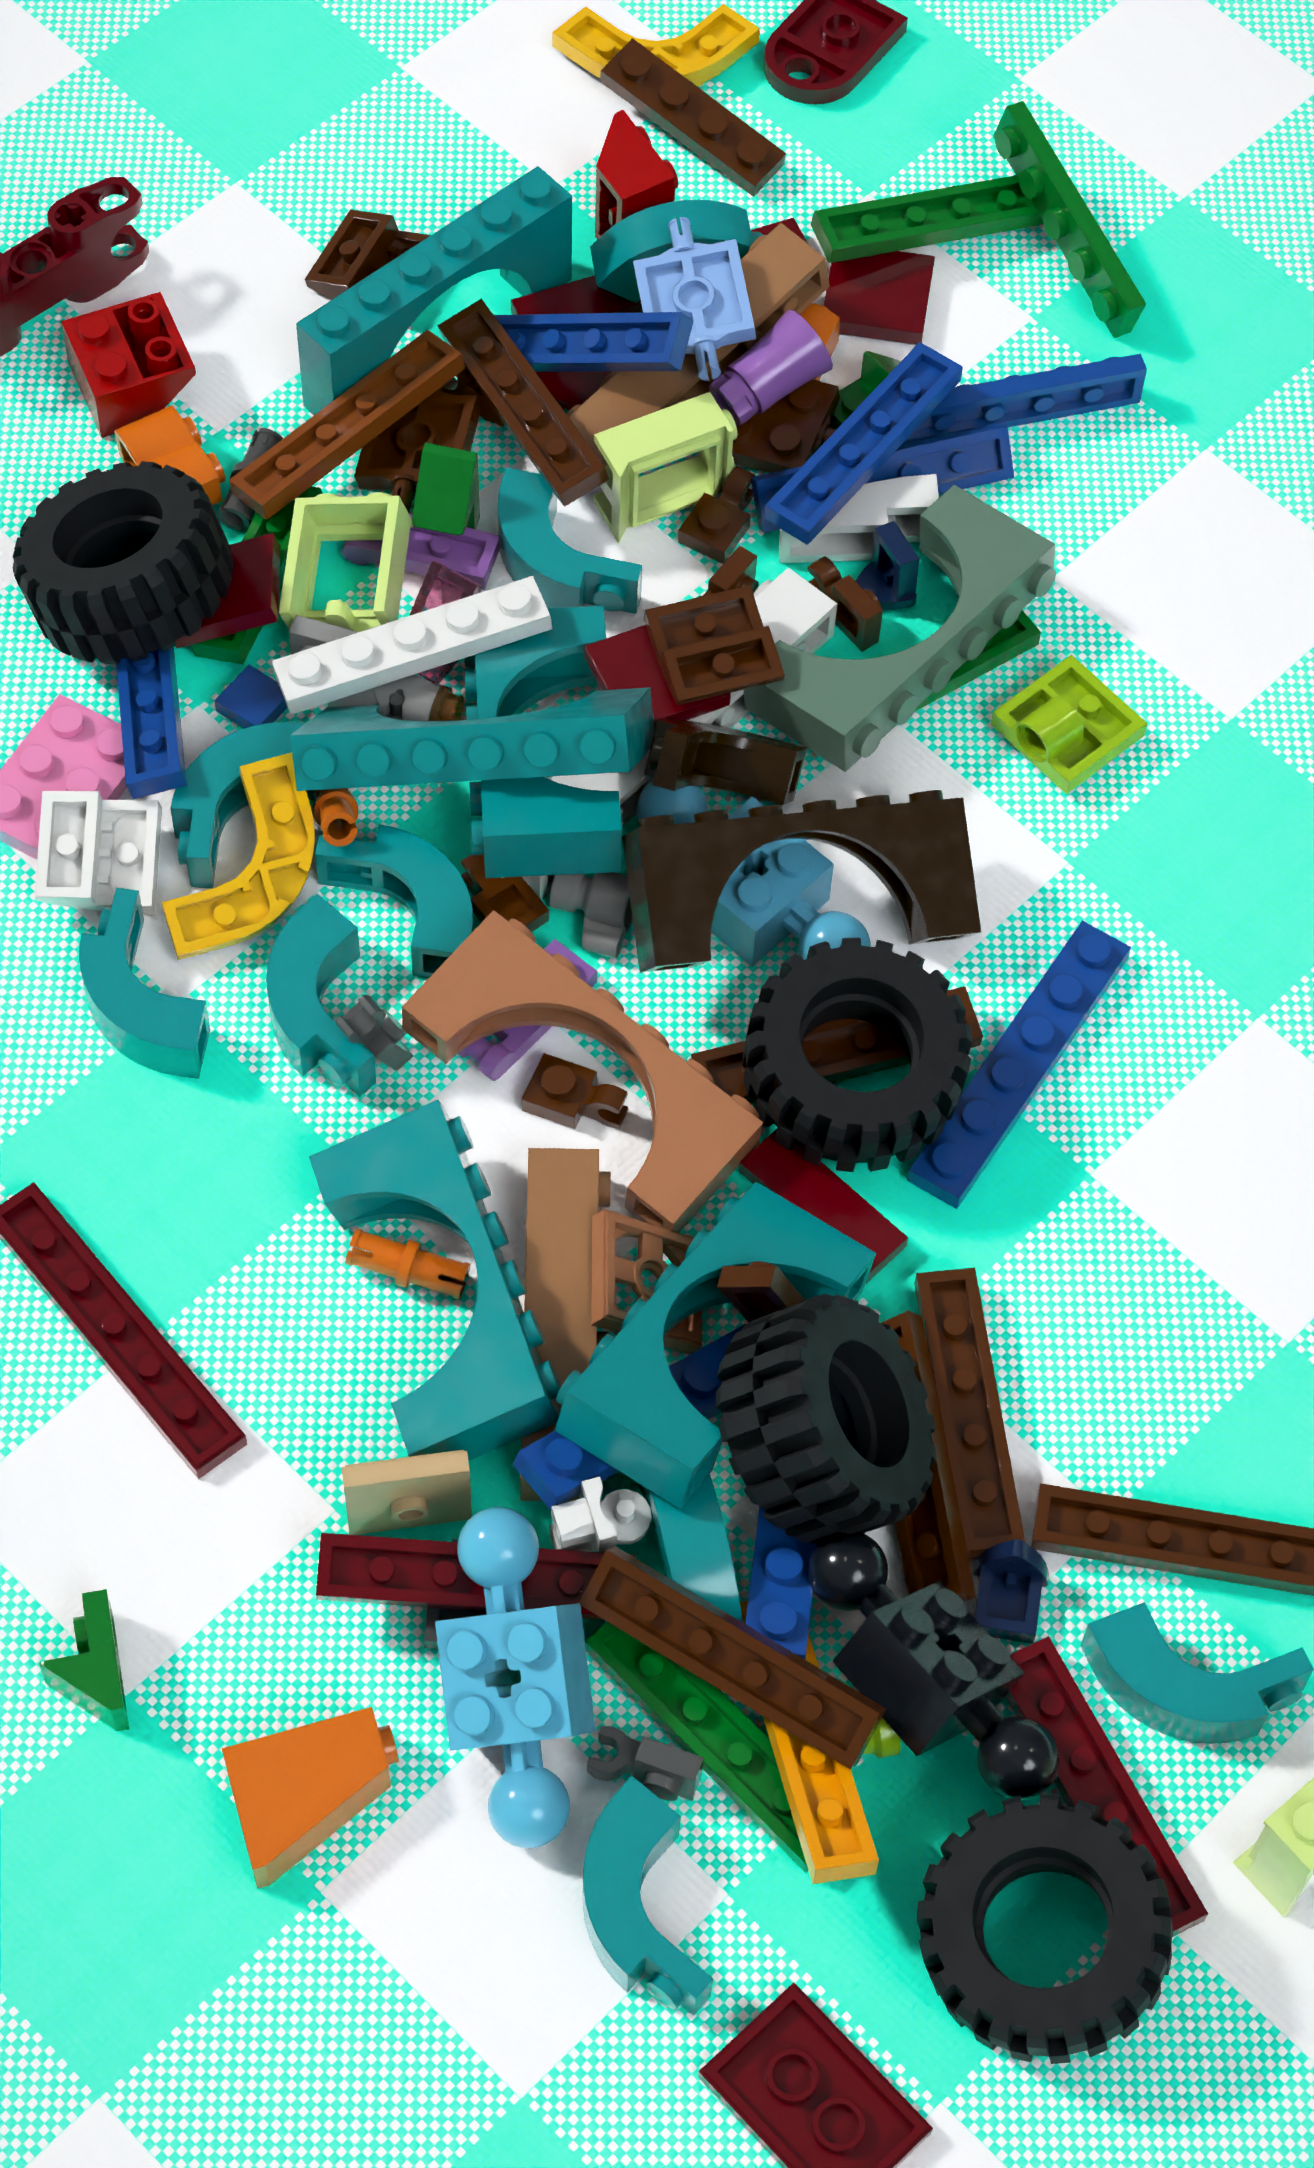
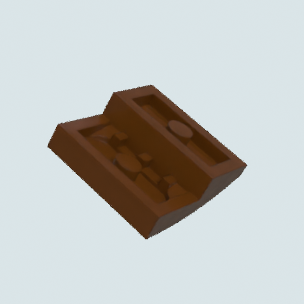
(357, 250)
(713, 645)

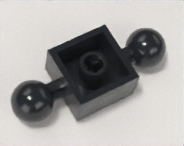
(931, 1667)

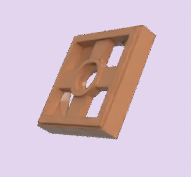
(608, 1269)

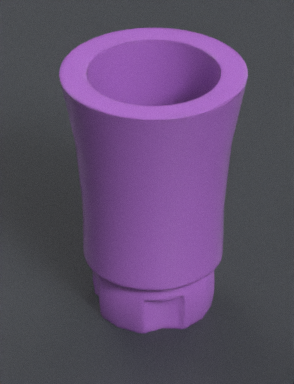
(772, 368)

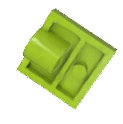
(1068, 724)

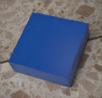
(251, 699)

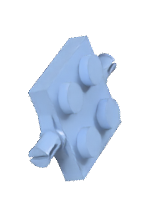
(705, 286)

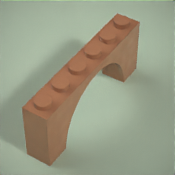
(509, 981)

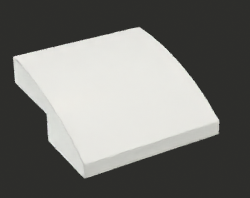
(96, 846)

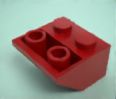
(629, 174)
(127, 360)

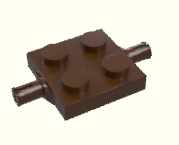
(787, 430)
(395, 455)

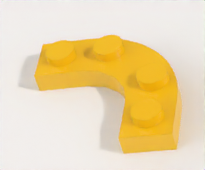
(695, 54)
(271, 879)

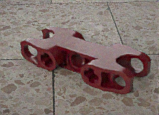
(70, 256)

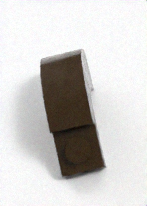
(724, 759)

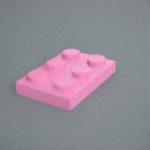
(63, 752)

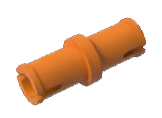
(336, 815)
(408, 1263)

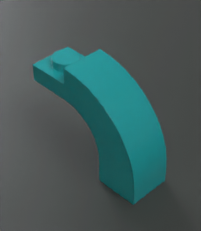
(648, 235)
(561, 573)
(217, 793)
(416, 877)
(302, 964)
(142, 1024)
(696, 1546)
(1179, 1698)
(619, 1854)

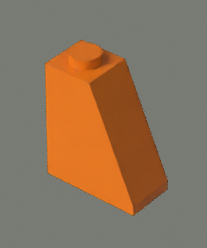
(306, 1786)

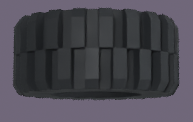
(123, 562)
(868, 987)
(826, 1419)
(1027, 1842)

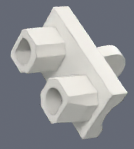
(597, 1524)

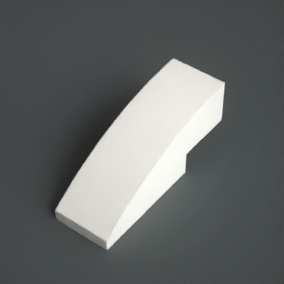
(852, 529)

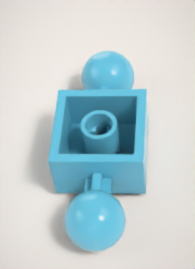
(771, 889)
(482, 1704)

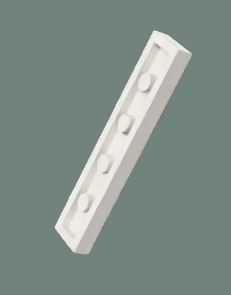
(411, 645)

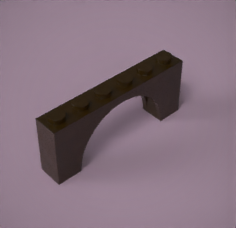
(911, 846)

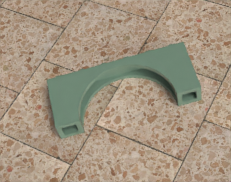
(851, 704)

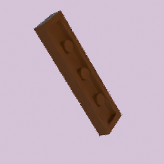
(692, 117)

